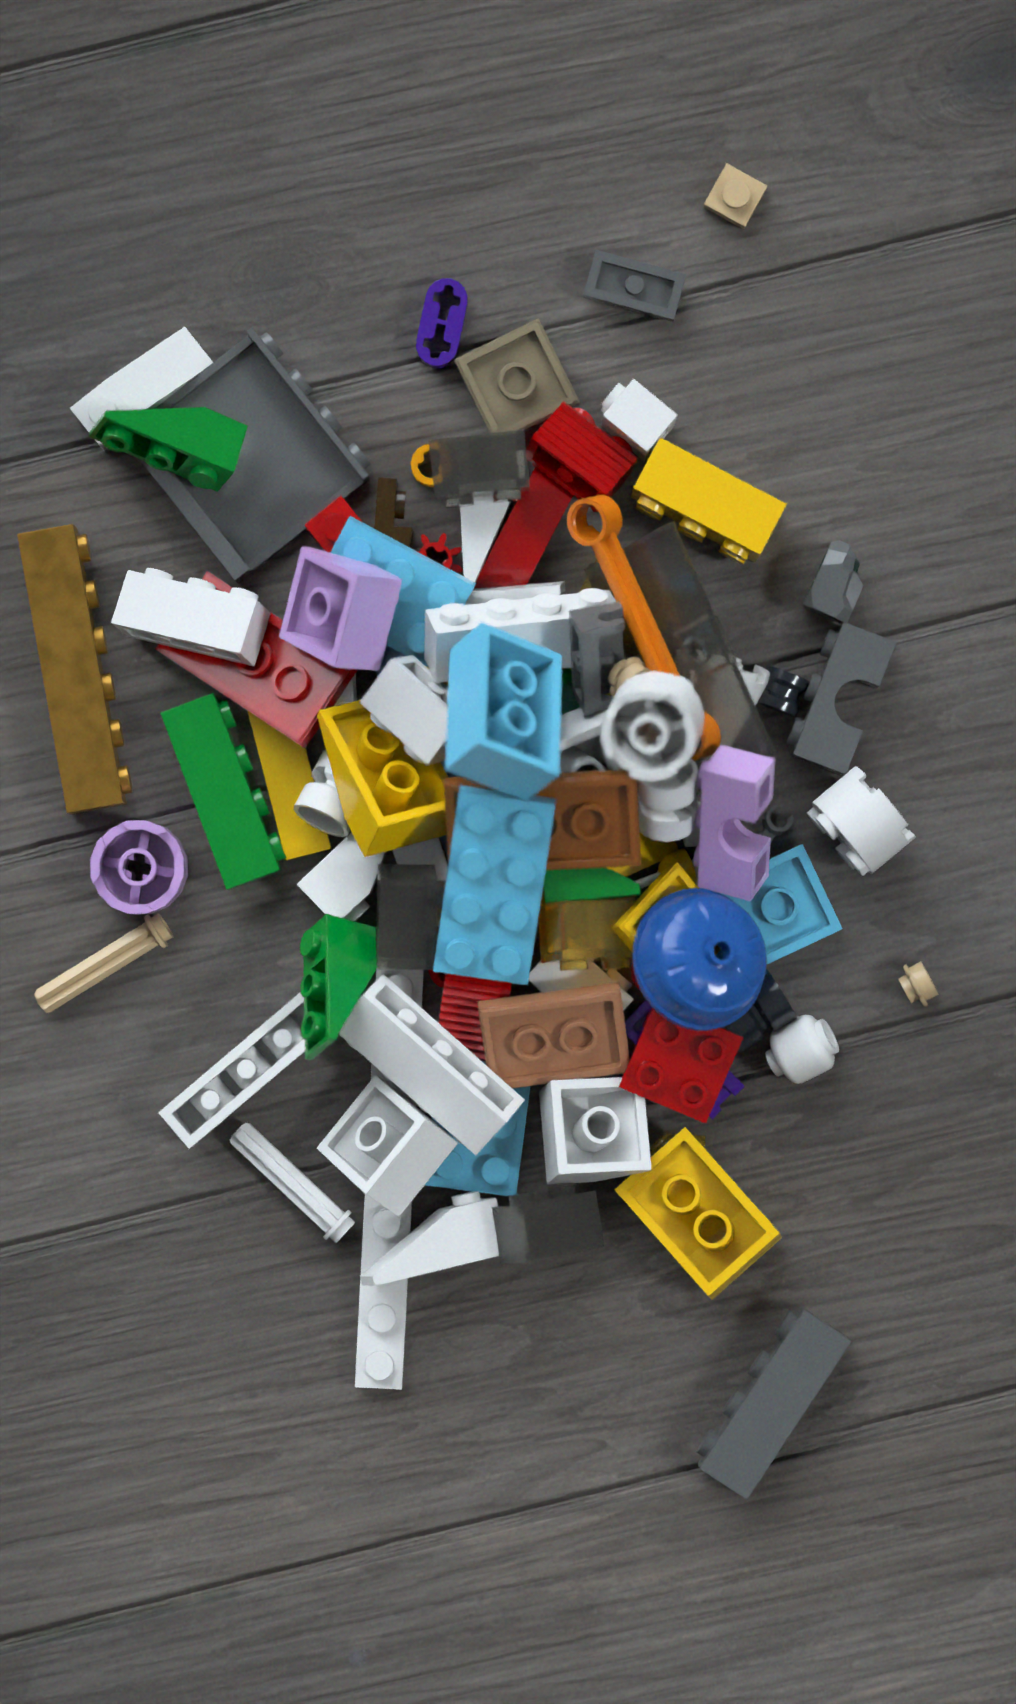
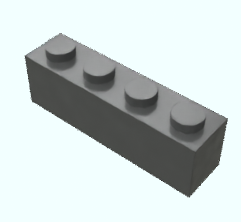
(772, 1402)

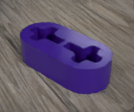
(430, 321)

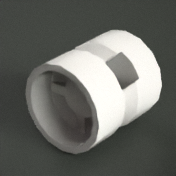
(320, 801)
(669, 805)

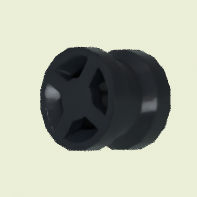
(783, 691)

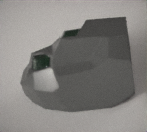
(835, 584)

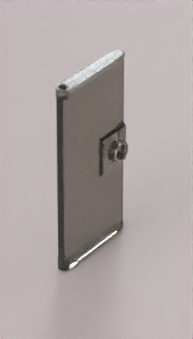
(692, 637)

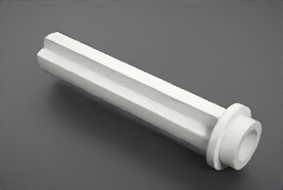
(292, 1182)

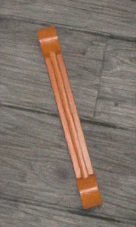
(629, 594)

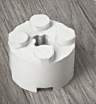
(660, 700)
(862, 821)

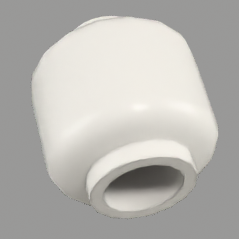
(802, 1049)

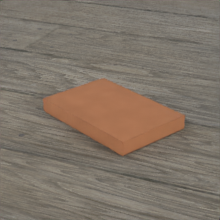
(555, 1035)

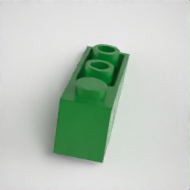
(179, 440)
(337, 968)

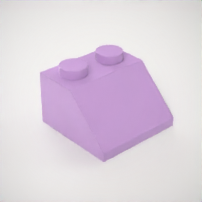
(340, 609)

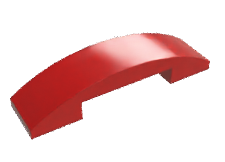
(525, 533)

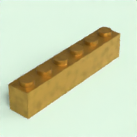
(72, 668)

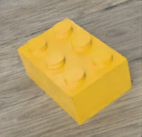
(706, 502)

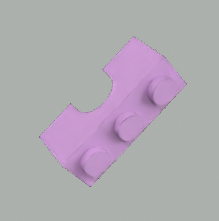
(734, 789)

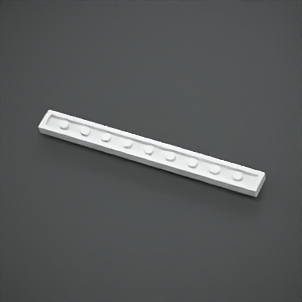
(384, 1306)

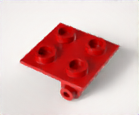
(680, 1066)

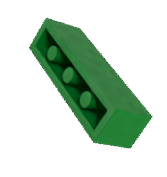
(222, 791)

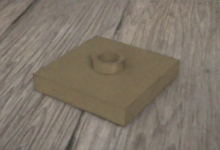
(516, 379)

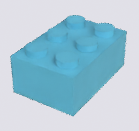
(503, 712)

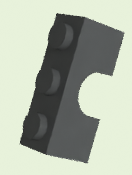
(822, 735)

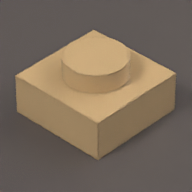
(735, 196)

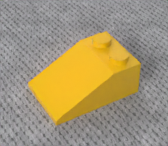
(381, 788)
(699, 1213)

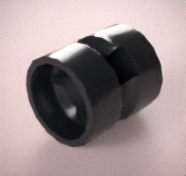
(769, 1011)

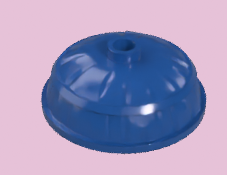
(678, 961)

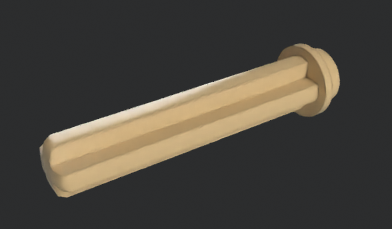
(104, 963)

